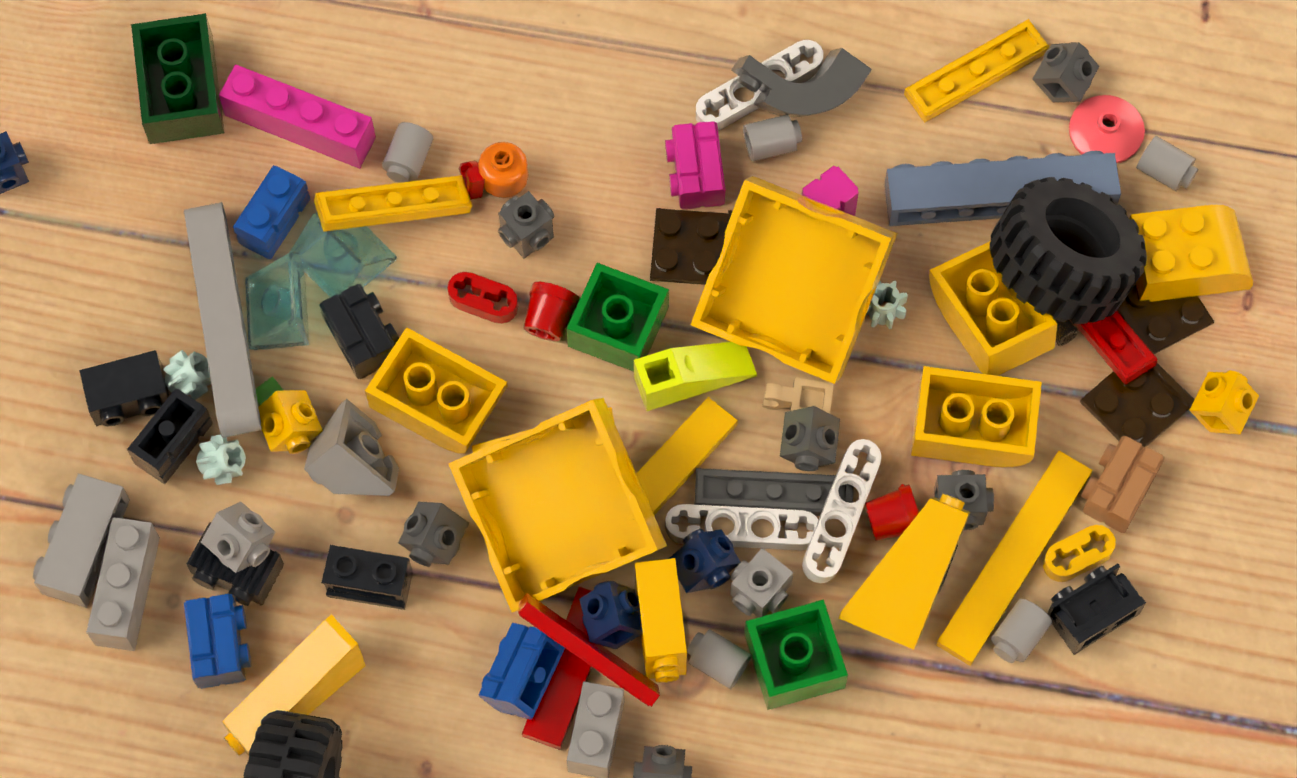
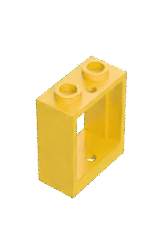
(661, 620)

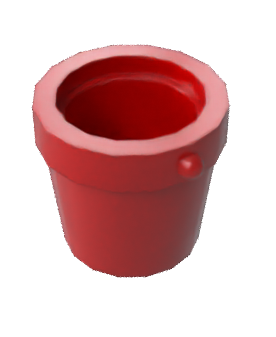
(549, 310)
(892, 513)

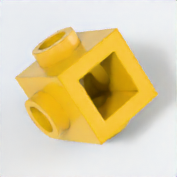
(1224, 402)
(289, 421)

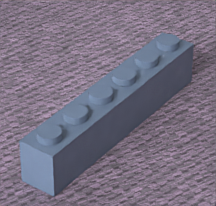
(986, 187)

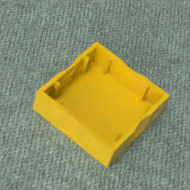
(794, 279)
(558, 503)

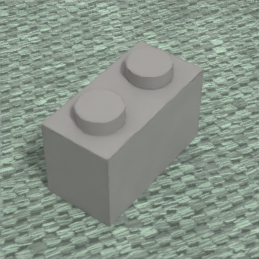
(595, 730)

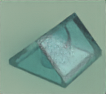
(341, 256)
(277, 305)

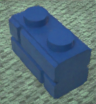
(271, 212)
(216, 640)
(521, 671)

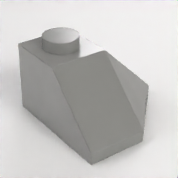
(349, 456)

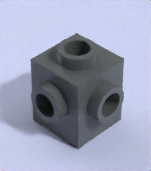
(1066, 72)
(526, 224)
(810, 438)
(972, 490)
(433, 533)
(662, 762)

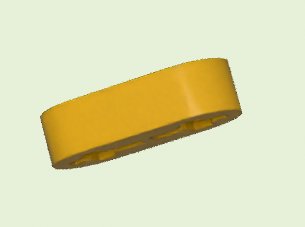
(1083, 561)

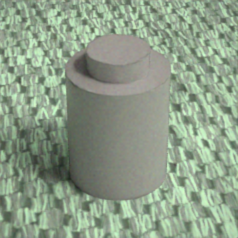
(771, 137)
(407, 152)
(1167, 164)
(1020, 631)
(718, 658)

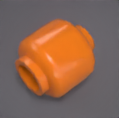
(503, 169)

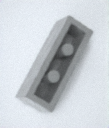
(79, 540)
(123, 584)

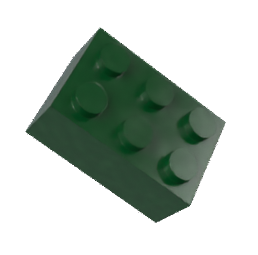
(177, 79)

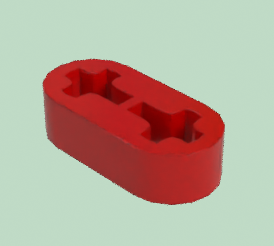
(485, 290)

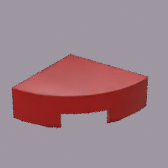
(472, 179)

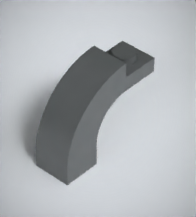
(830, 86)

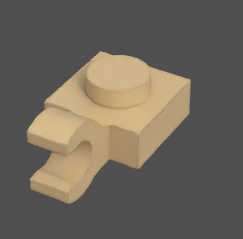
(802, 395)

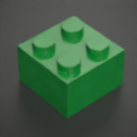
(617, 317)
(795, 654)

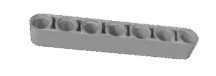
(222, 320)

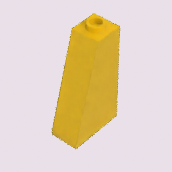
(908, 578)
(299, 683)

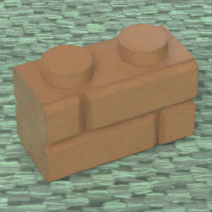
(1122, 484)

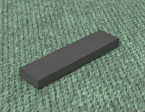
(766, 489)

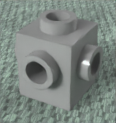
(238, 537)
(760, 584)

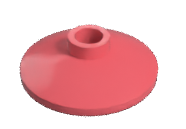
(1090, 133)

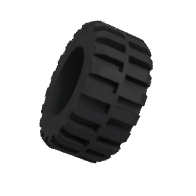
(1067, 250)
(295, 747)

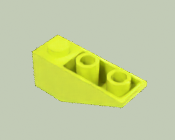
(690, 371)

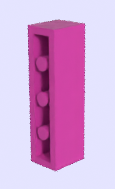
(297, 116)

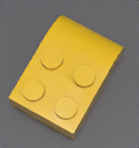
(1192, 253)
(987, 315)
(434, 392)
(976, 418)

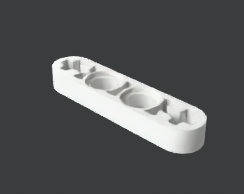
(803, 72)
(844, 511)
(743, 519)

